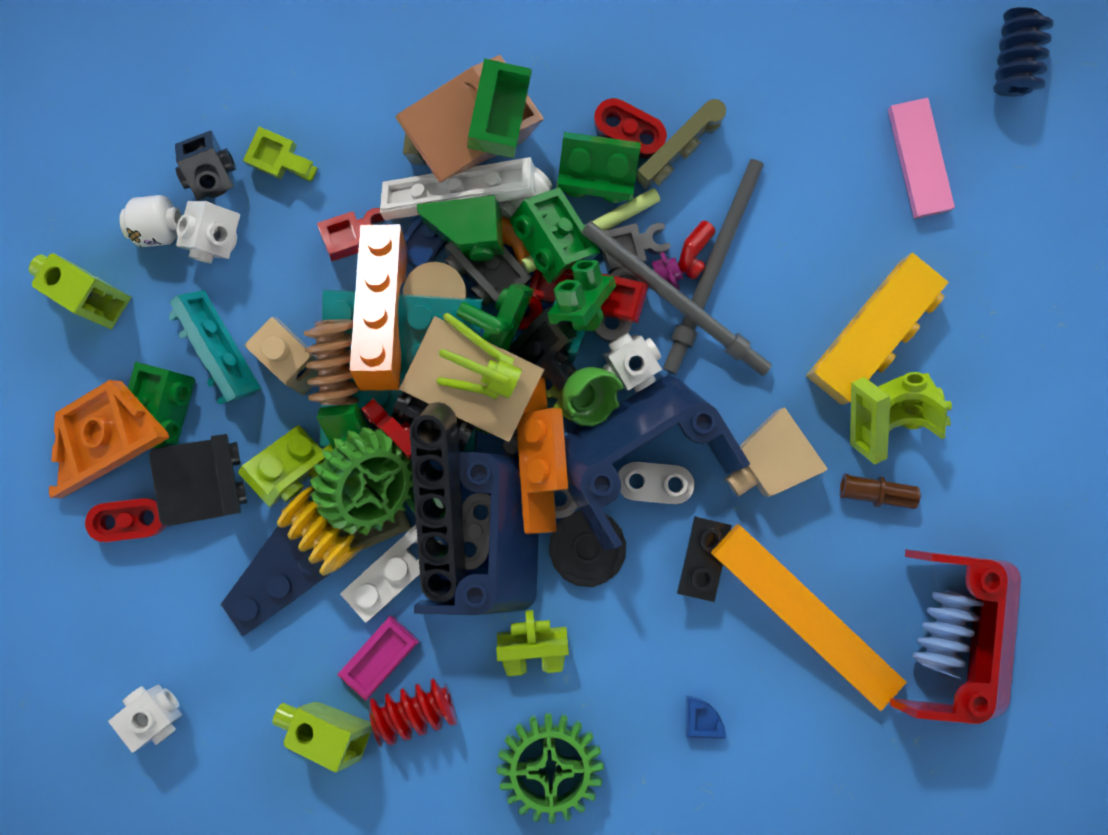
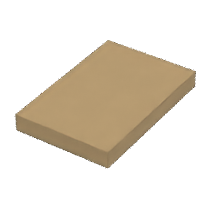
(494, 416)

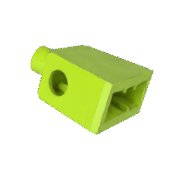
(71, 286)
(323, 734)

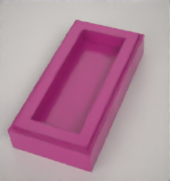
(378, 657)

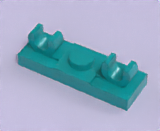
(214, 346)

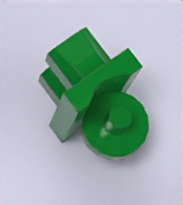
(581, 298)

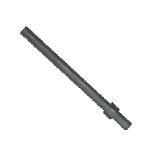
(685, 334)
(735, 345)

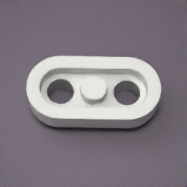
(655, 483)

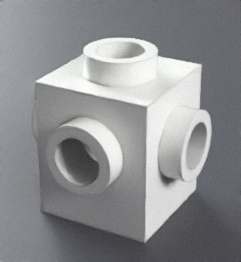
(207, 231)
(618, 361)
(146, 717)

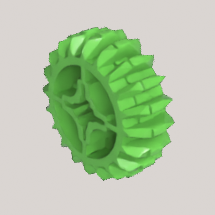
(341, 483)
(550, 802)

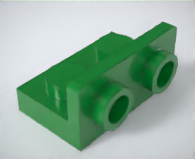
(598, 167)
(552, 233)
(164, 396)

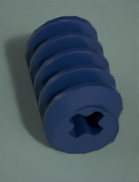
(1021, 50)

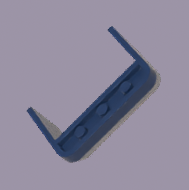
(637, 420)
(512, 552)

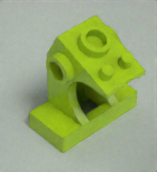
(903, 401)

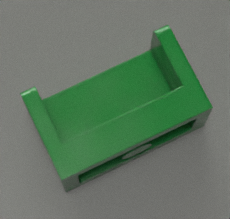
(499, 108)

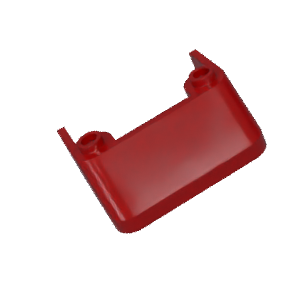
(991, 647)

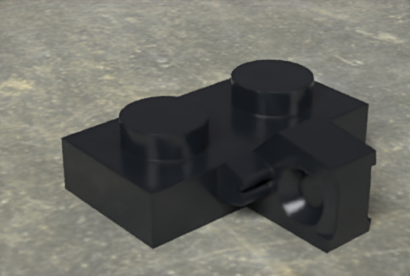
(544, 346)

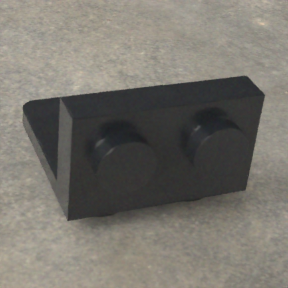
(197, 480)

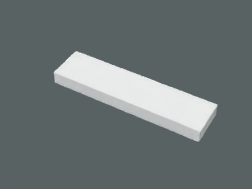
(503, 179)

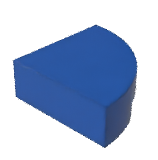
(703, 720)

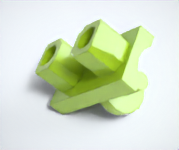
(529, 641)

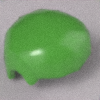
(590, 395)

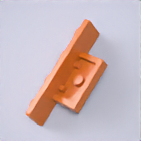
(541, 461)

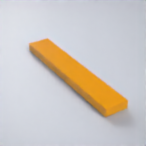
(808, 617)

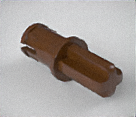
(879, 491)

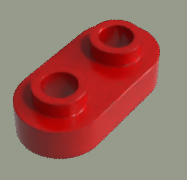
(631, 126)
(128, 520)

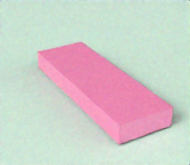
(921, 158)

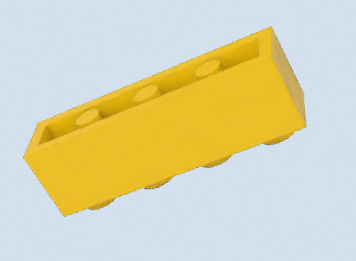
(879, 327)

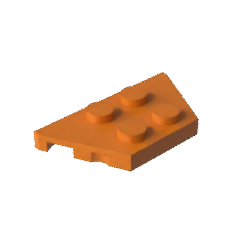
(100, 435)

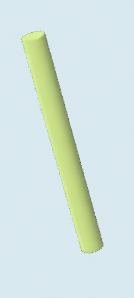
(613, 217)

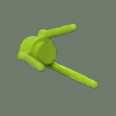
(498, 376)

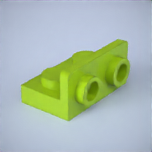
(283, 466)

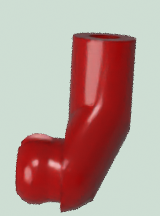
(691, 248)

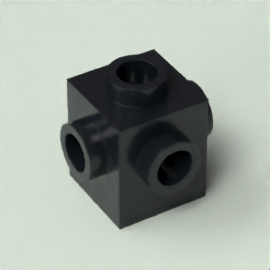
(204, 166)

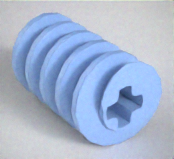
(947, 632)

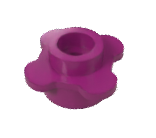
(668, 270)

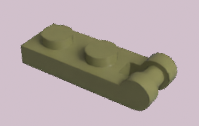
(682, 143)

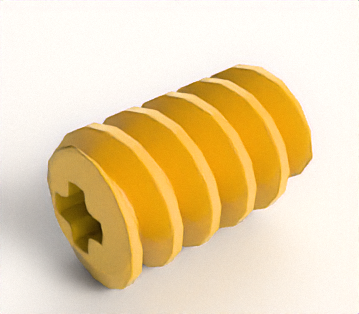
(316, 534)

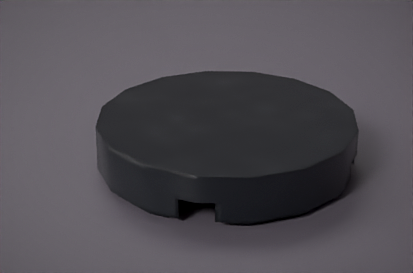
(579, 554)

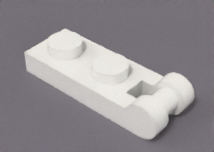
(384, 578)

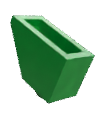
(468, 223)

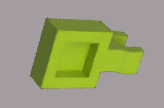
(275, 155)

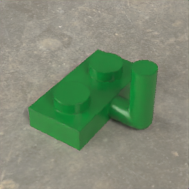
(503, 328)

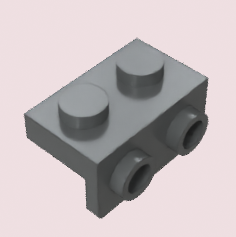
(488, 276)

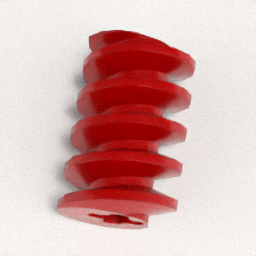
(412, 713)

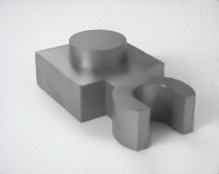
(635, 242)

